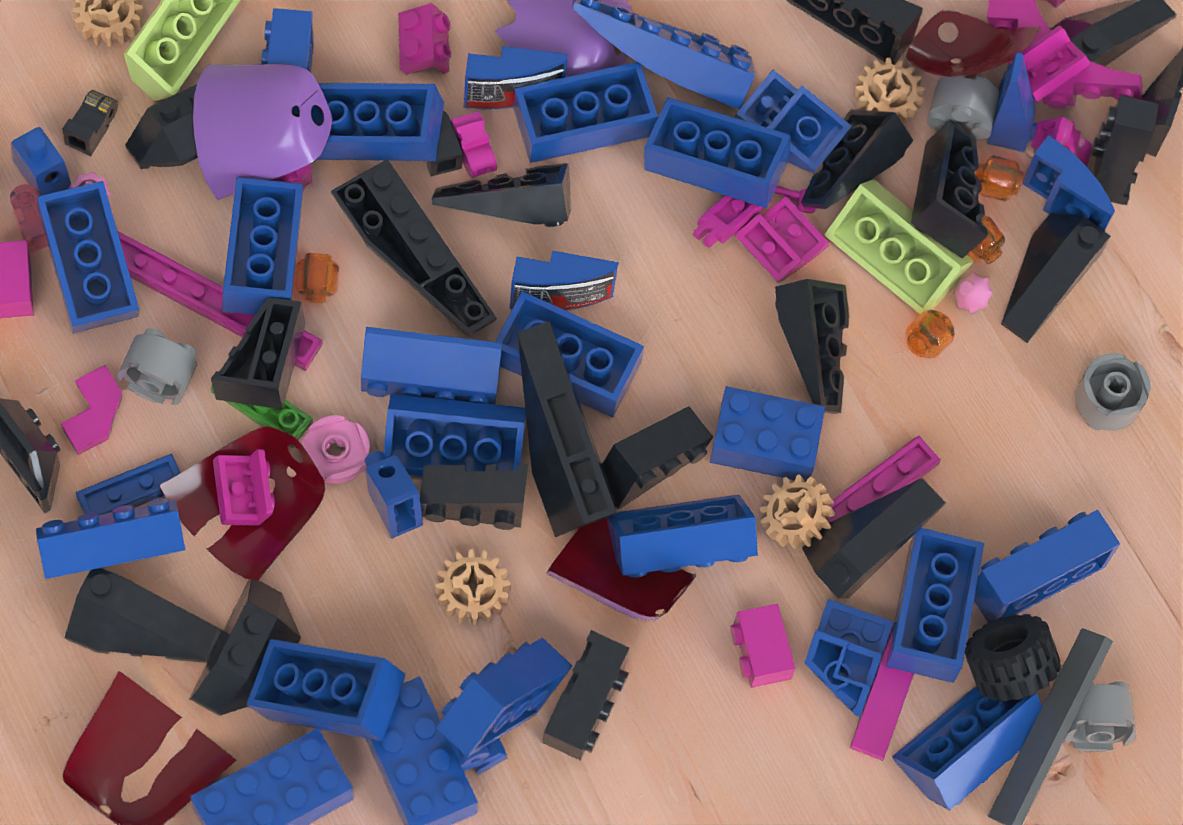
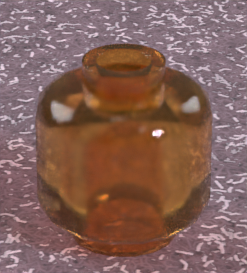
(1000, 178)
(990, 247)
(316, 277)
(929, 334)

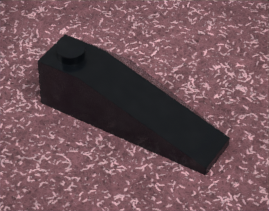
(1115, 28)
(863, 153)
(533, 198)
(870, 536)

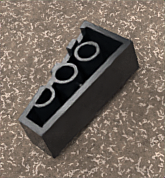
(876, 26)
(948, 191)

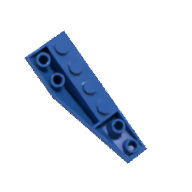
(674, 53)

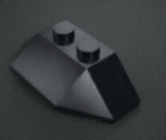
(165, 133)
(29, 451)
(239, 652)

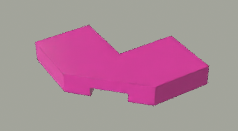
(95, 423)

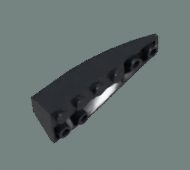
(409, 243)
(559, 438)

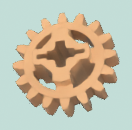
(105, 19)
(876, 82)
(786, 523)
(485, 584)

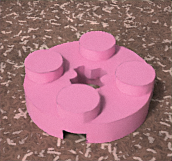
(343, 433)

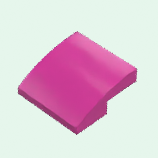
(782, 240)

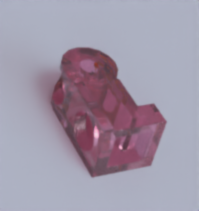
(24, 205)

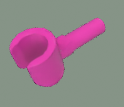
(794, 195)

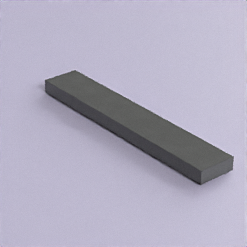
(1050, 728)

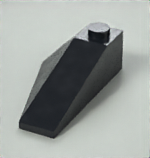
(1167, 93)
(1053, 265)
(813, 324)
(129, 619)

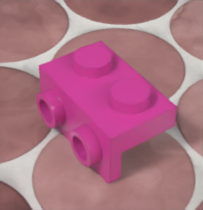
(423, 39)
(1052, 62)
(243, 488)

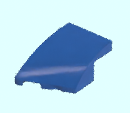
(848, 652)

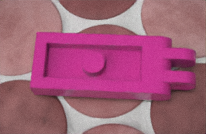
(725, 220)

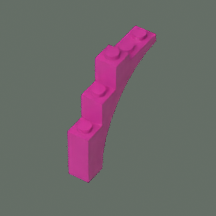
(1090, 83)

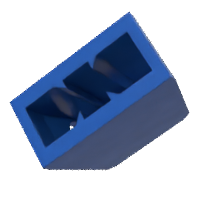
(37, 158)
(393, 493)

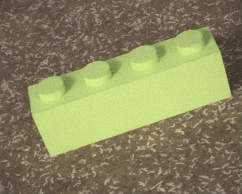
(174, 43)
(881, 238)

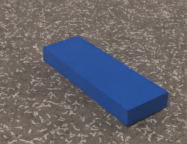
(129, 488)

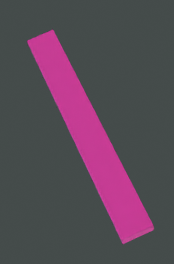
(196, 293)

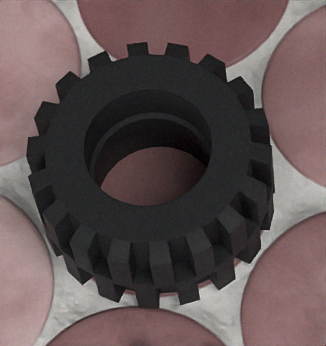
(1012, 657)

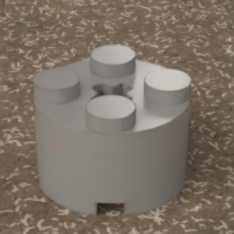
(966, 103)
(158, 367)
(1112, 392)
(1104, 718)

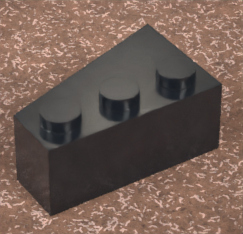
(1122, 144)
(265, 357)
(655, 454)
(473, 495)
(587, 696)

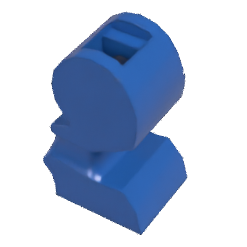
(483, 759)

